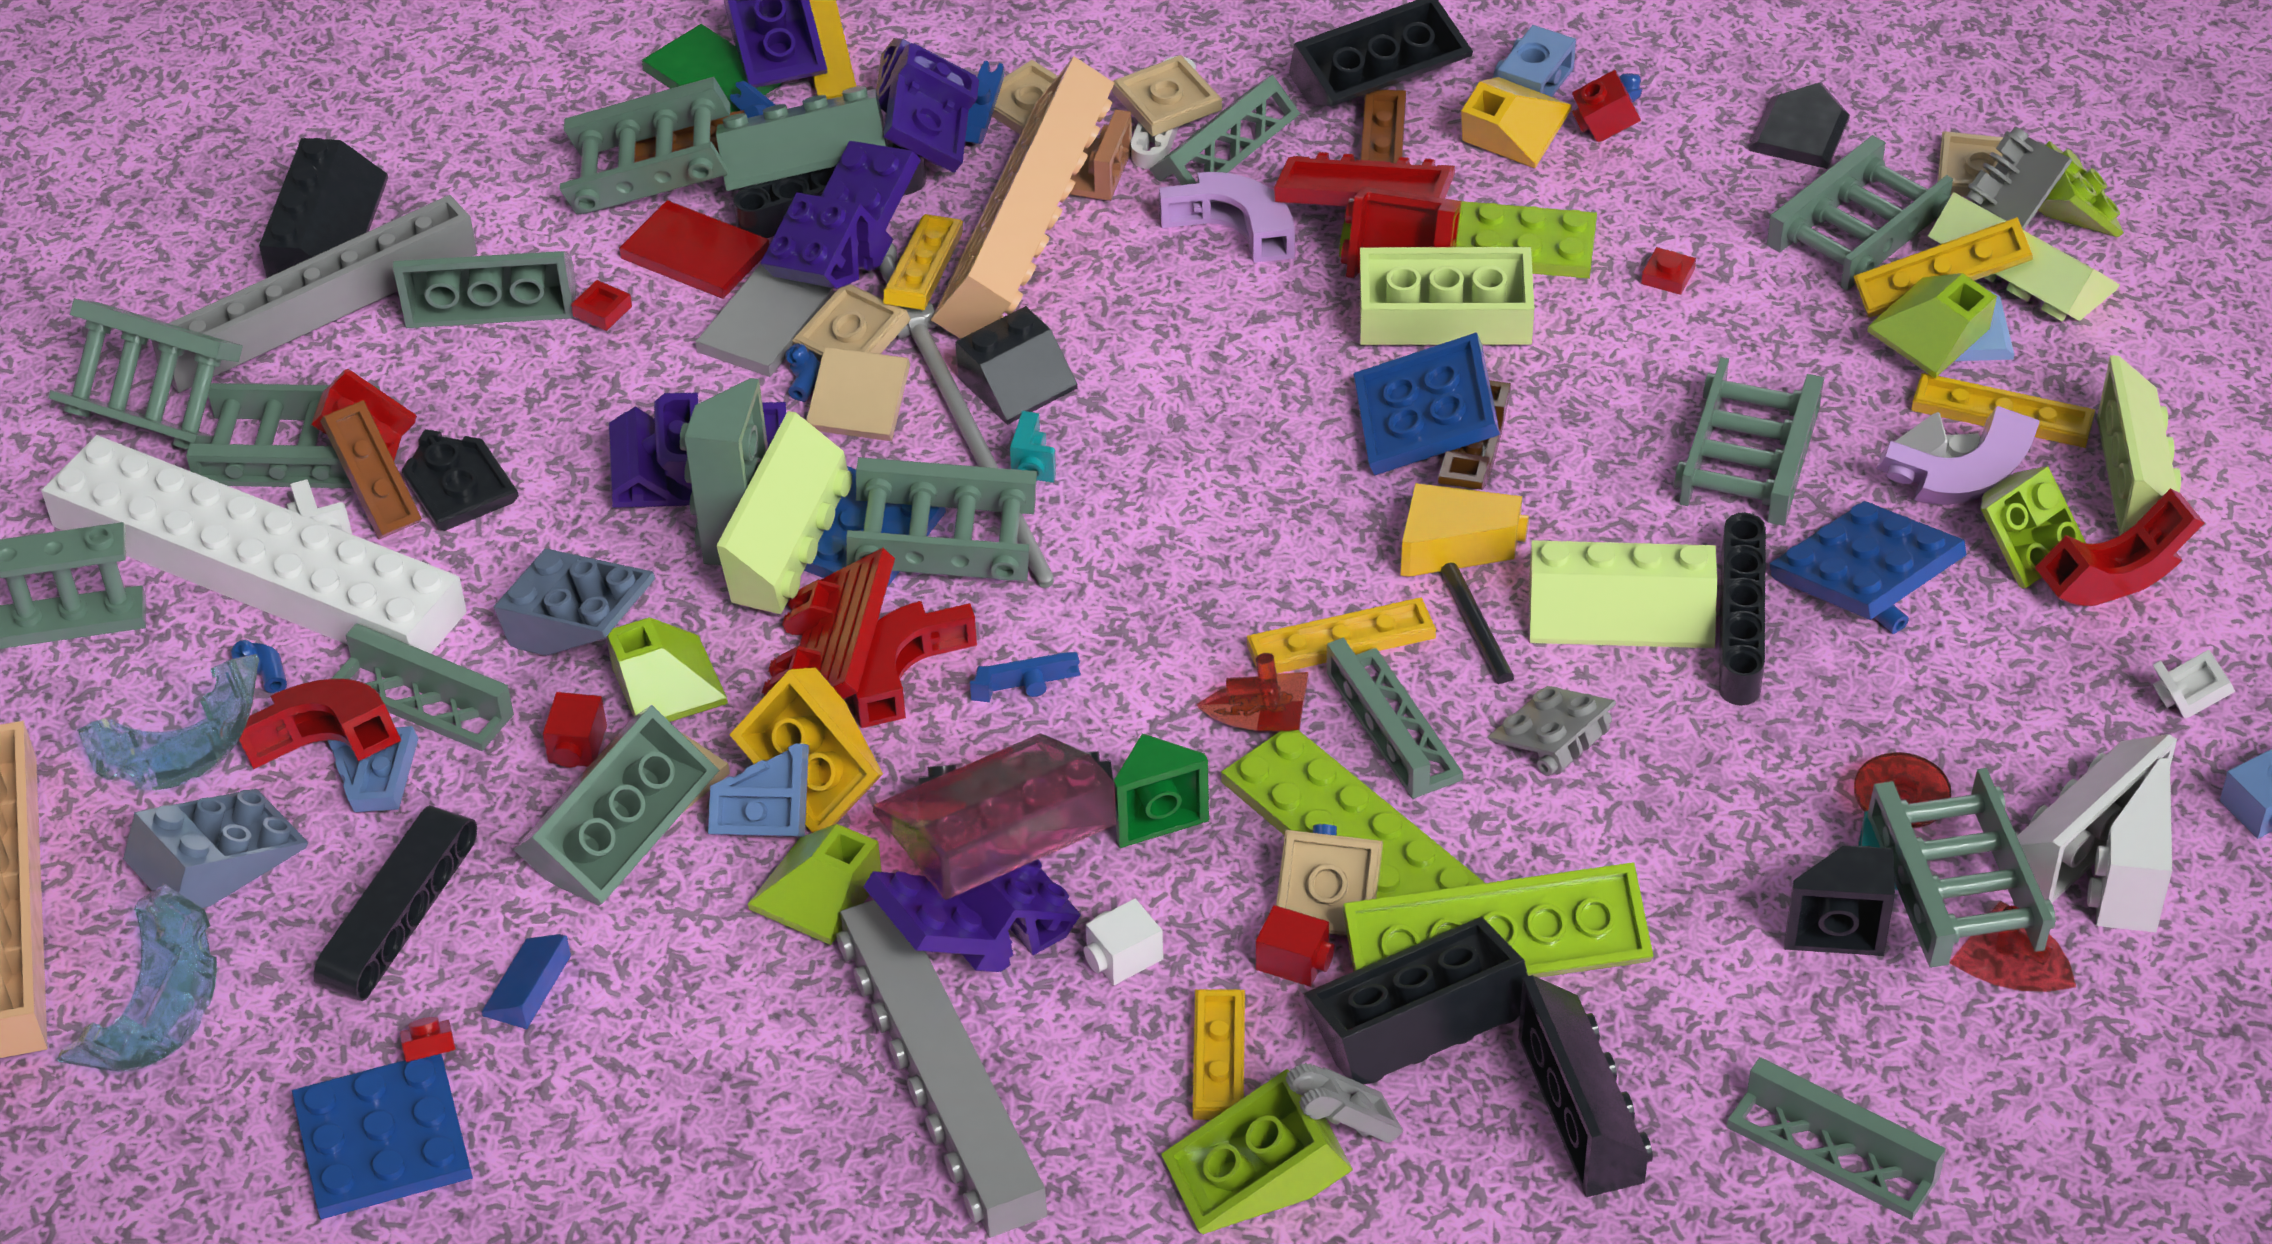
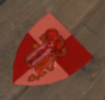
(1260, 701)
(2012, 963)

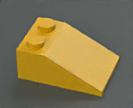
(811, 712)

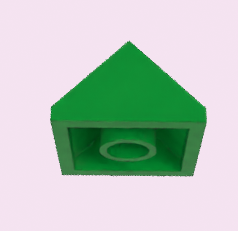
(1160, 791)

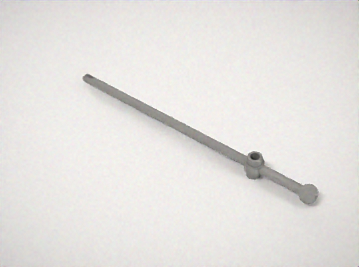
(918, 330)

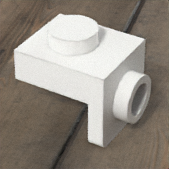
(332, 515)
(2192, 684)

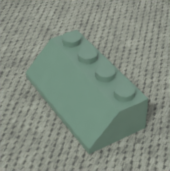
(797, 138)
(486, 289)
(723, 453)
(617, 808)

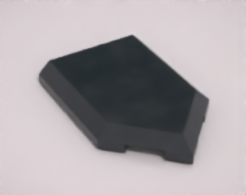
(1802, 126)
(457, 479)

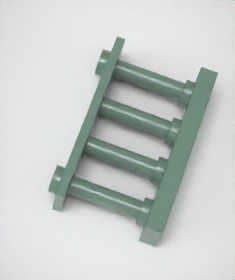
(637, 120)
(1844, 184)
(172, 343)
(263, 462)
(1783, 463)
(948, 487)
(71, 613)
(1925, 892)

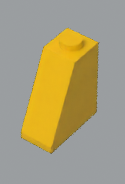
(1460, 529)

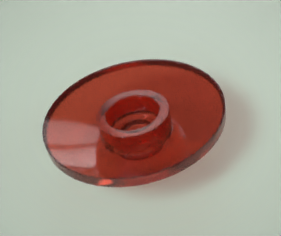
(1912, 775)

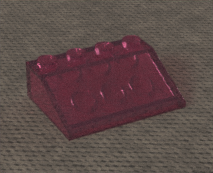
(1000, 812)

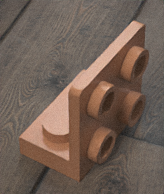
(1105, 159)

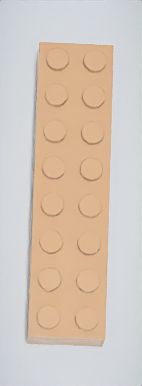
(1025, 201)
(21, 918)

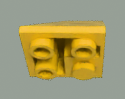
(1512, 120)

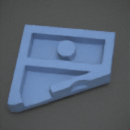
(379, 779)
(764, 798)

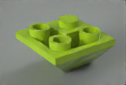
(2081, 199)
(1936, 321)
(2028, 520)
(663, 669)
(818, 881)

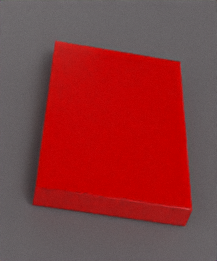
(694, 249)

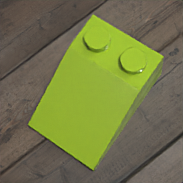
(1255, 1158)

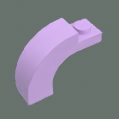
(1234, 203)
(1964, 478)

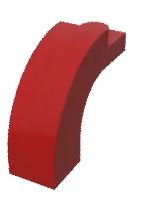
(2126, 564)
(899, 643)
(320, 712)

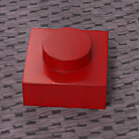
(1668, 270)
(601, 305)
(427, 1038)

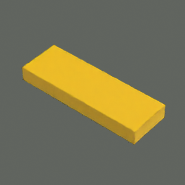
(1218, 1051)

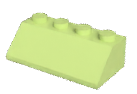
(2051, 276)
(1446, 295)
(2134, 443)
(783, 516)
(1623, 594)

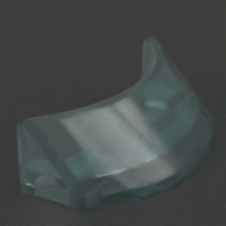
(183, 754)
(170, 992)

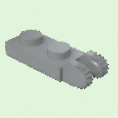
(1343, 1101)

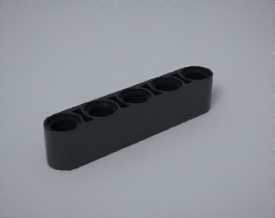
(765, 204)
(1742, 609)
(395, 903)

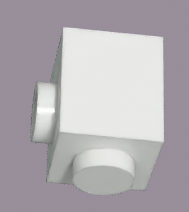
(1123, 942)

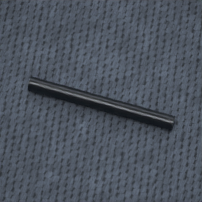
(1477, 623)

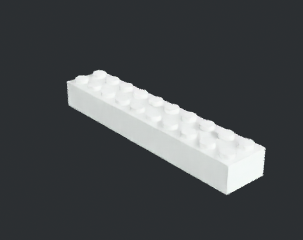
(254, 548)

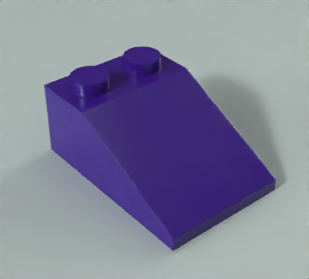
(775, 40)

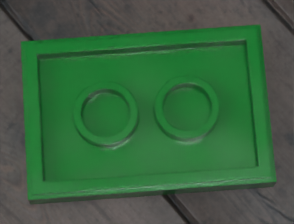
(696, 57)

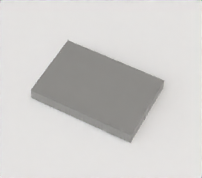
(762, 321)

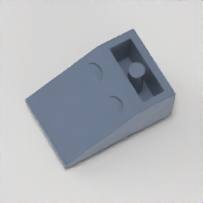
(568, 601)
(210, 844)

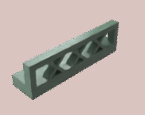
(1216, 130)
(433, 677)
(1386, 727)
(1844, 1124)

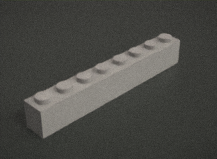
(325, 285)
(943, 1072)

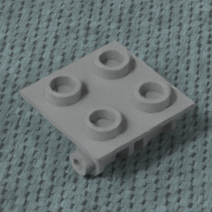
(2019, 179)
(1556, 726)

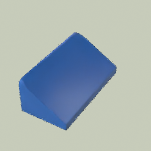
(528, 980)

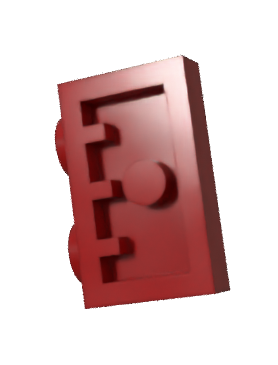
(389, 416)

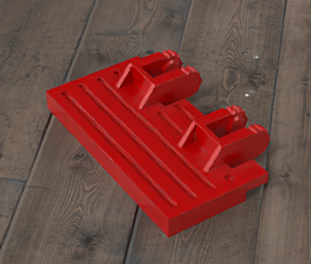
(1335, 181)
(836, 623)

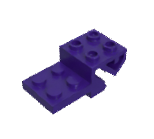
(925, 102)
(845, 228)
(647, 454)
(979, 918)

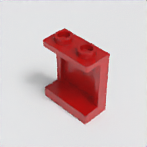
(1397, 220)

